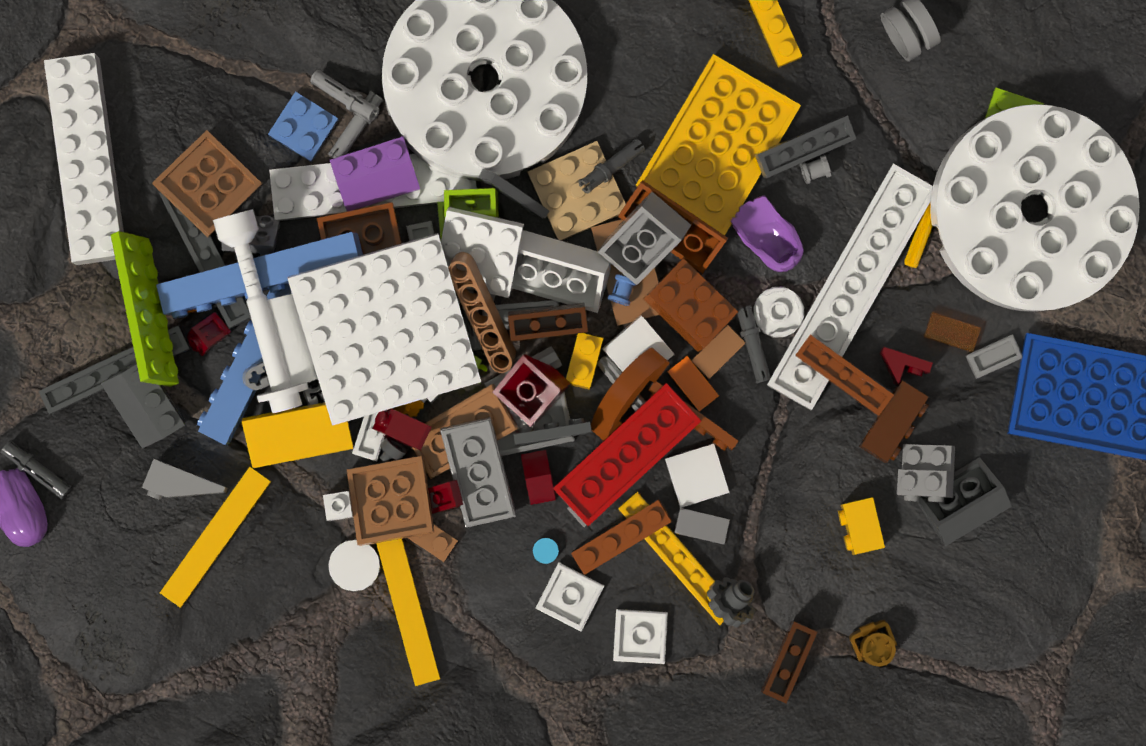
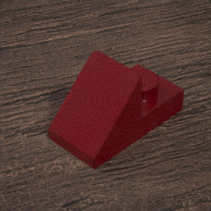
(896, 361)
(445, 497)

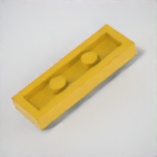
(776, 31)

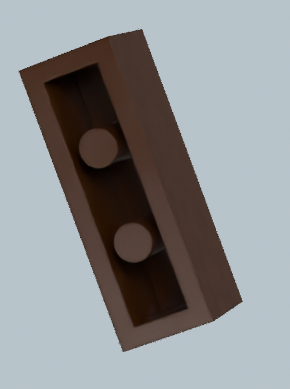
(547, 321)
(895, 422)
(789, 662)

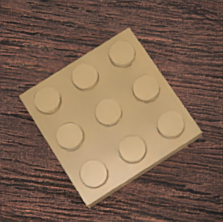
(568, 205)

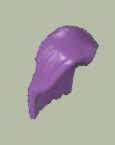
(768, 234)
(21, 509)

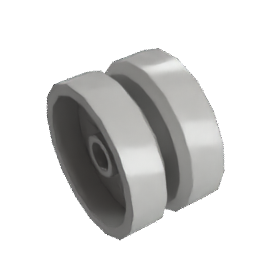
(910, 28)

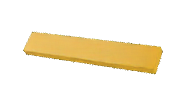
(215, 537)
(675, 556)
(408, 611)

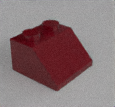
(531, 389)

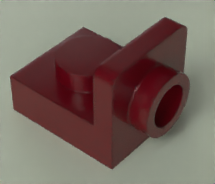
(207, 334)

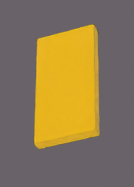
(294, 435)

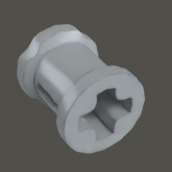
(815, 169)

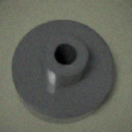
(391, 450)

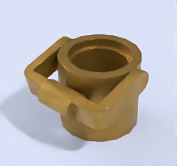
(875, 648)

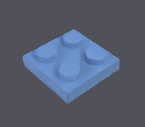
(303, 126)

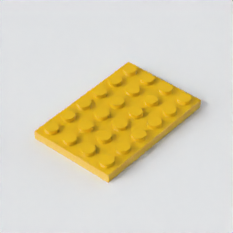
(713, 141)

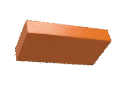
(693, 383)

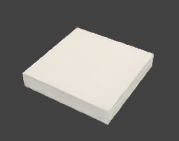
(633, 342)
(697, 475)
(569, 596)
(640, 636)

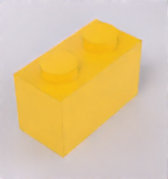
(584, 360)
(861, 526)

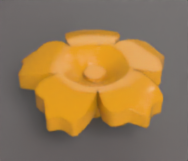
(411, 408)

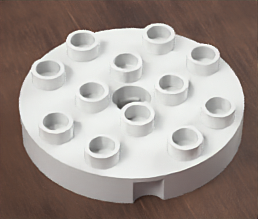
(494, 129)
(1087, 196)

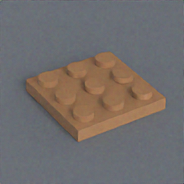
(206, 183)
(390, 501)

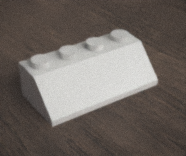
(561, 271)

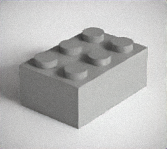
(644, 238)

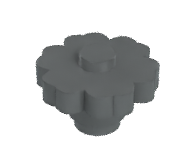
(732, 601)

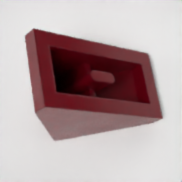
(538, 477)

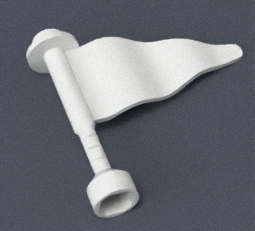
(274, 320)

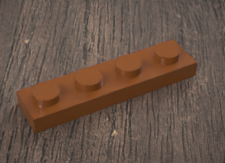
(844, 375)
(722, 438)
(621, 537)

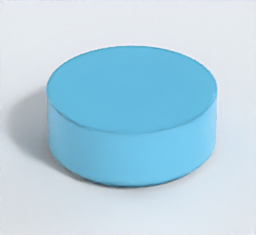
(545, 550)

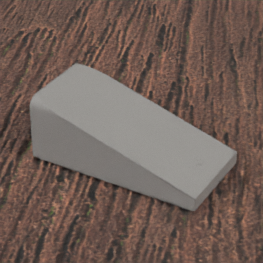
(701, 526)

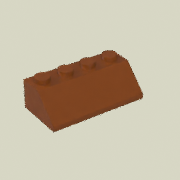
(700, 241)

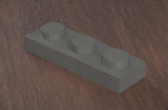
(552, 431)

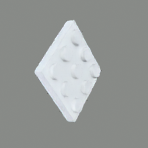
(491, 243)

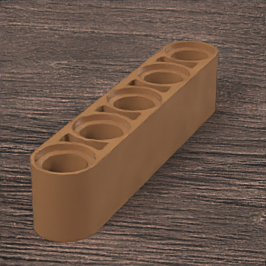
(483, 301)

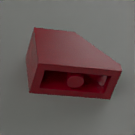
(402, 428)

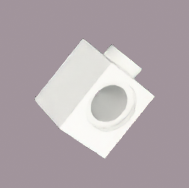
(338, 506)

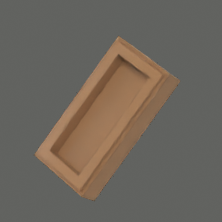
(718, 352)

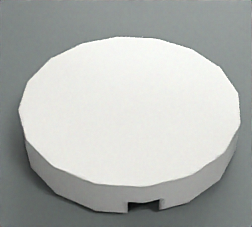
(778, 312)
(354, 566)

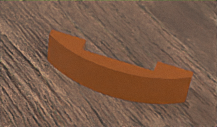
(625, 390)

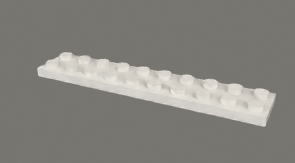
(854, 281)

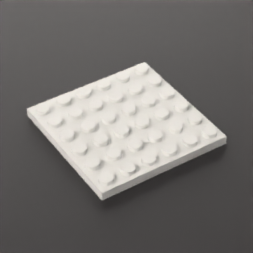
(384, 329)

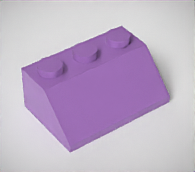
(375, 174)

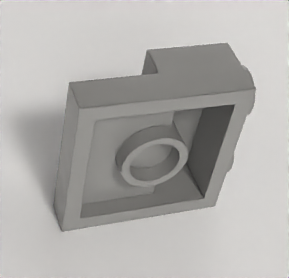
(926, 472)

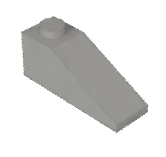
(174, 482)

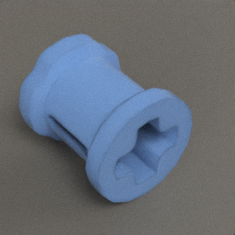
(622, 290)

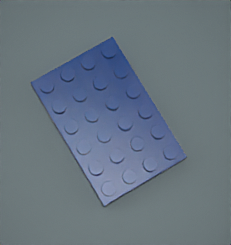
(1081, 396)

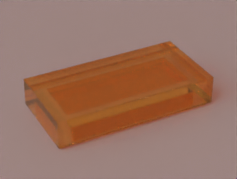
(952, 332)

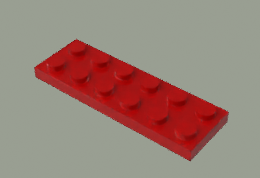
(627, 454)

